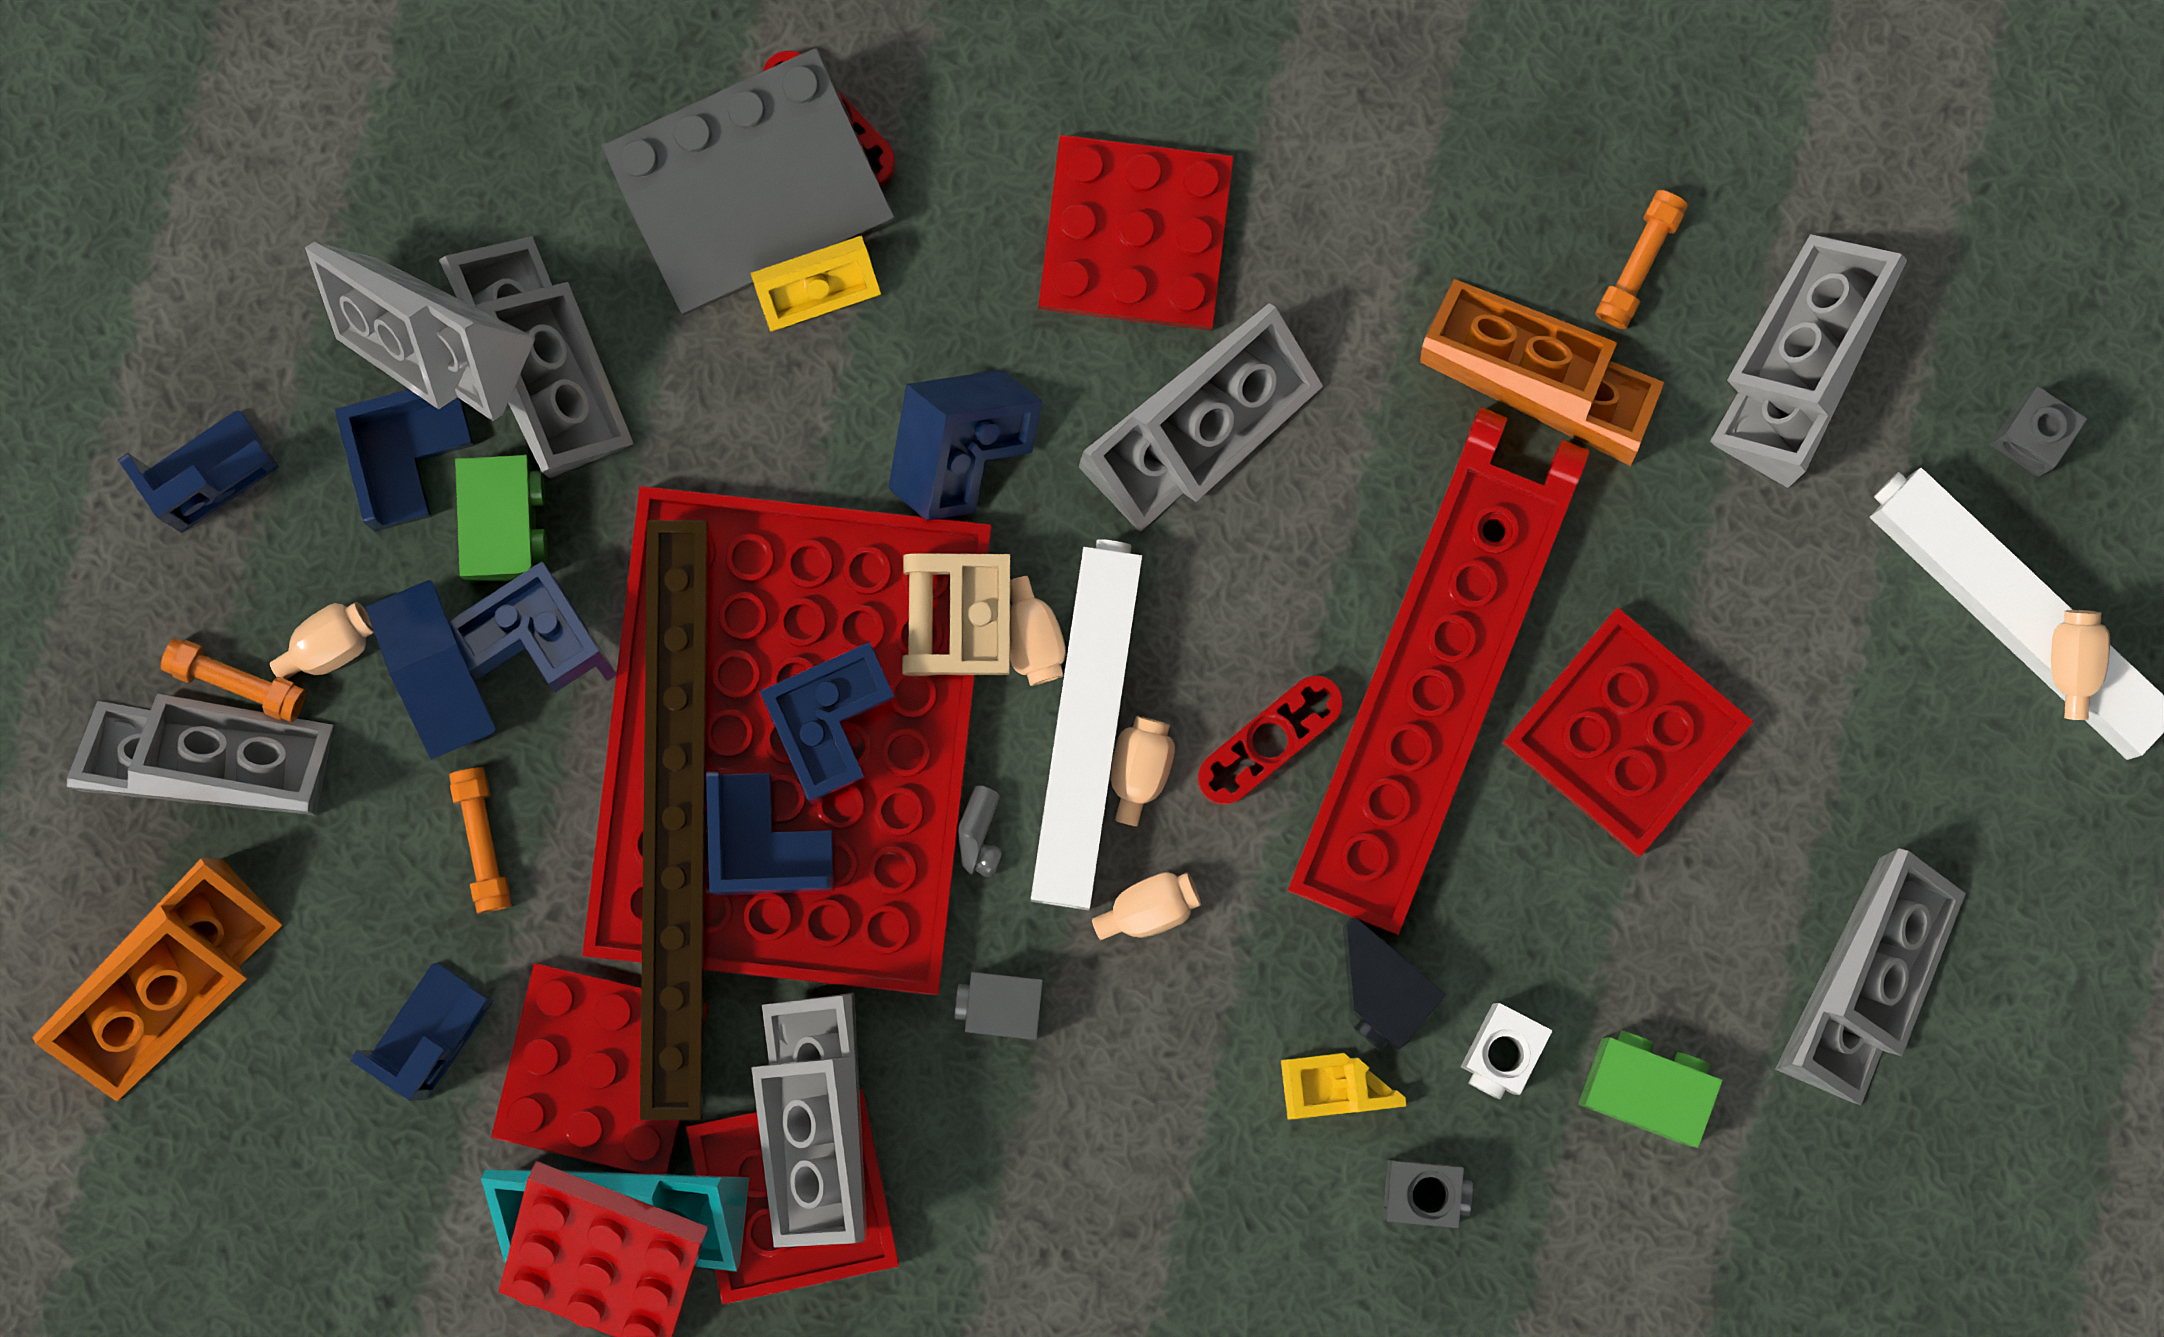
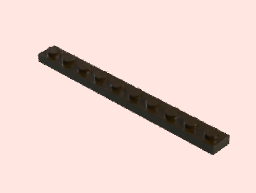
(674, 820)

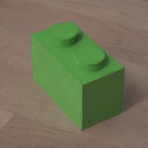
(499, 517)
(1651, 1090)

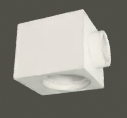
(1525, 1033)

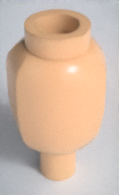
(1035, 635)
(325, 641)
(2080, 659)
(1140, 766)
(1150, 907)

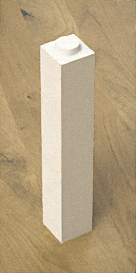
(2010, 602)
(1086, 725)

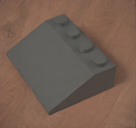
(748, 180)

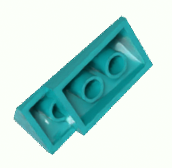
(707, 1200)

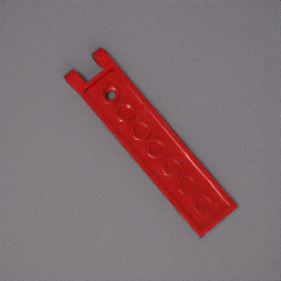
(1433, 682)

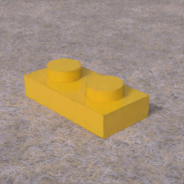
(815, 283)

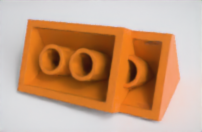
(1541, 369)
(160, 979)

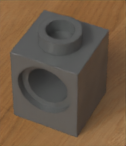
(2038, 431)
(1000, 1005)
(1399, 1187)

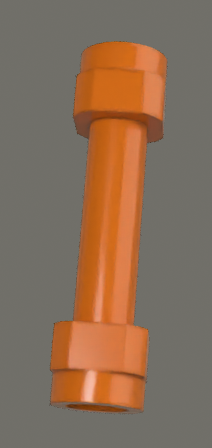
(1662, 217)
(187, 661)
(490, 890)

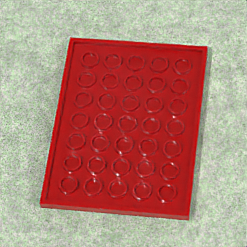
(782, 598)

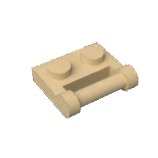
(976, 614)

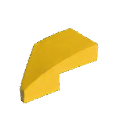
(1334, 1086)

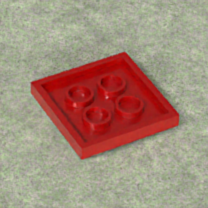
(1135, 232)
(1627, 732)
(578, 1075)
(734, 1150)
(600, 1256)

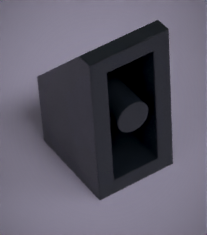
(1385, 989)

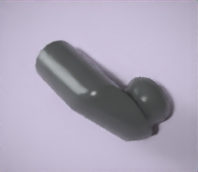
(973, 829)

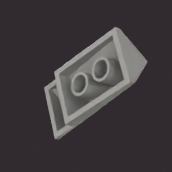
(419, 331)
(1805, 355)
(562, 389)
(1203, 420)
(203, 756)
(1874, 977)
(812, 1122)

